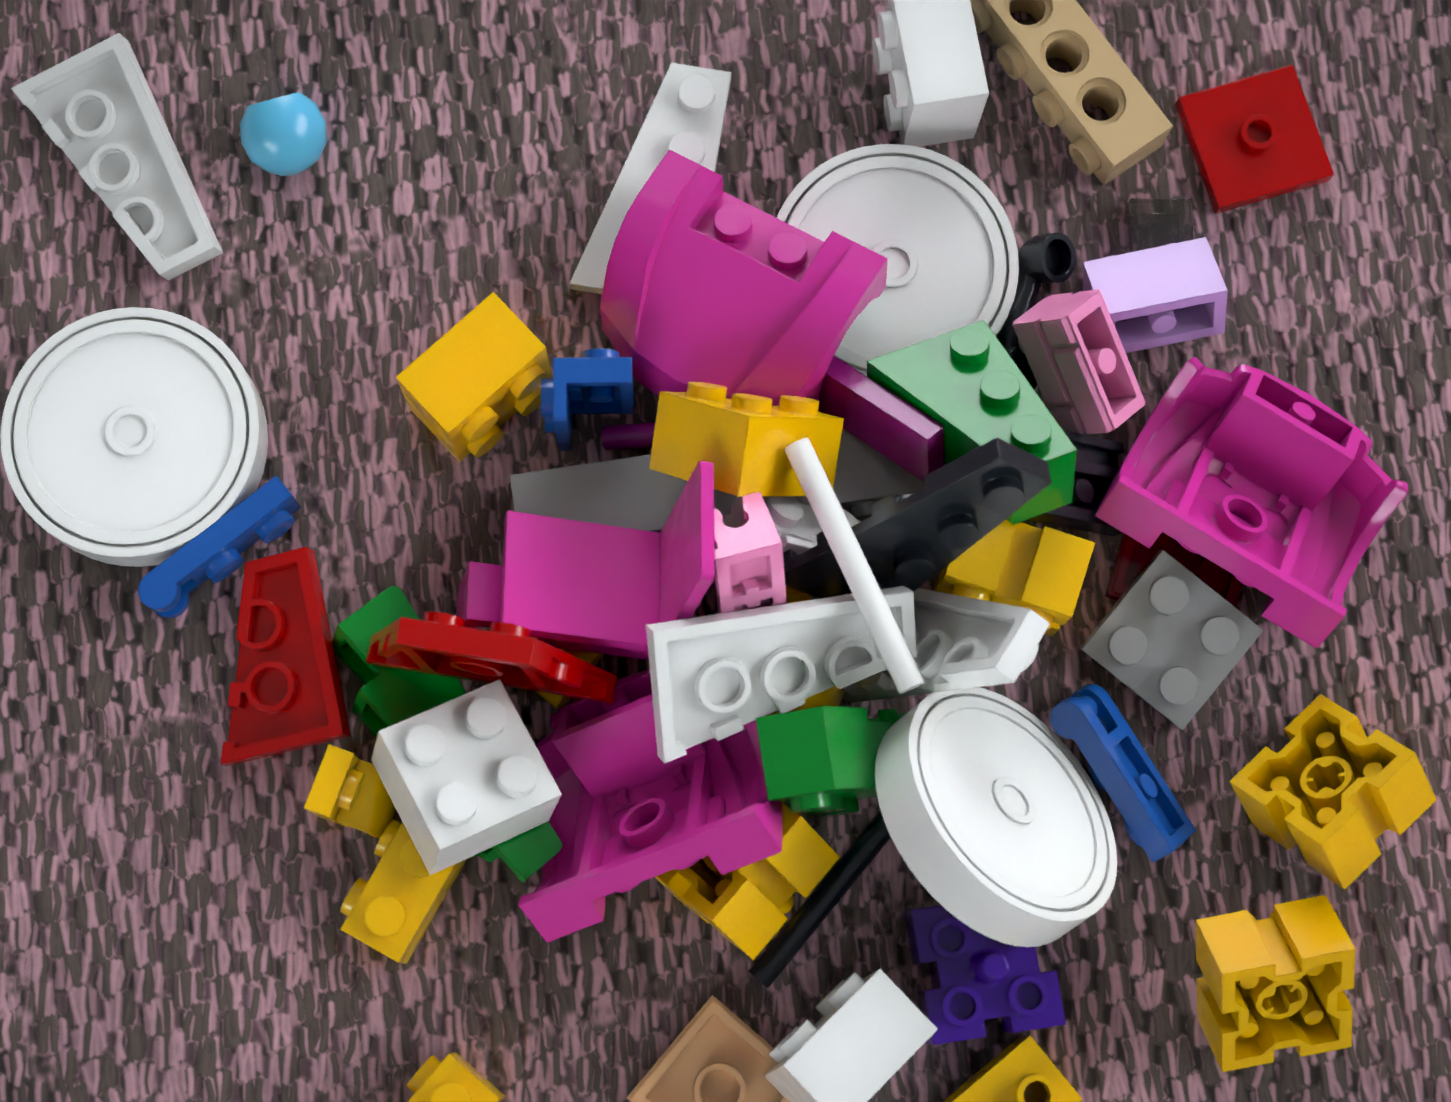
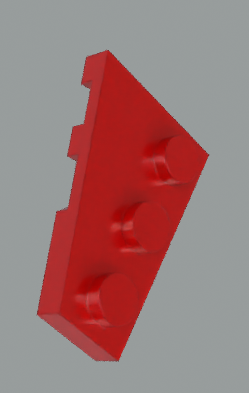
(286, 667)

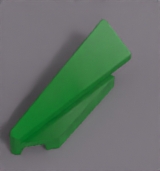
(399, 694)

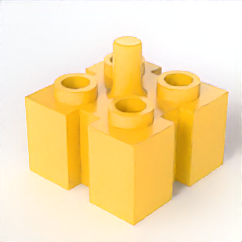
(1022, 569)
(1333, 790)
(752, 900)
(1265, 979)

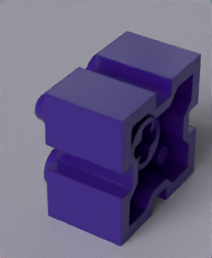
(978, 980)

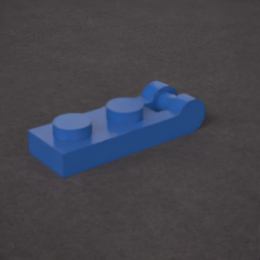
(218, 548)
(1123, 770)

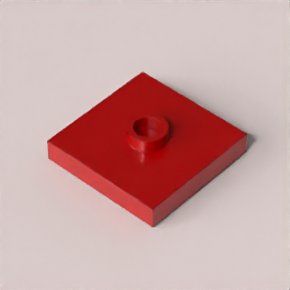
(1254, 139)

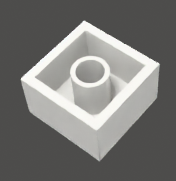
(931, 70)
(465, 776)
(854, 1047)

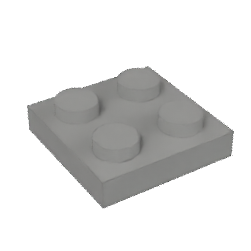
(1171, 639)

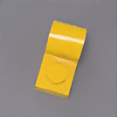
(350, 793)

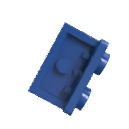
(586, 385)

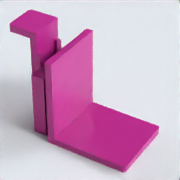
(597, 582)

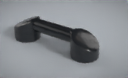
(1041, 261)

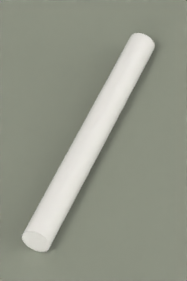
(854, 565)

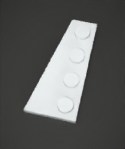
(682, 118)
(118, 141)
(961, 646)
(748, 663)

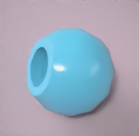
(284, 134)

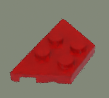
(504, 652)

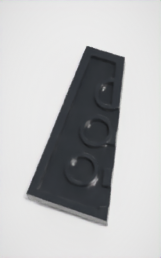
(927, 530)

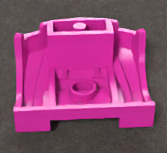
(728, 291)
(1257, 487)
(639, 817)

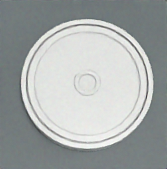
(936, 225)
(132, 434)
(995, 816)

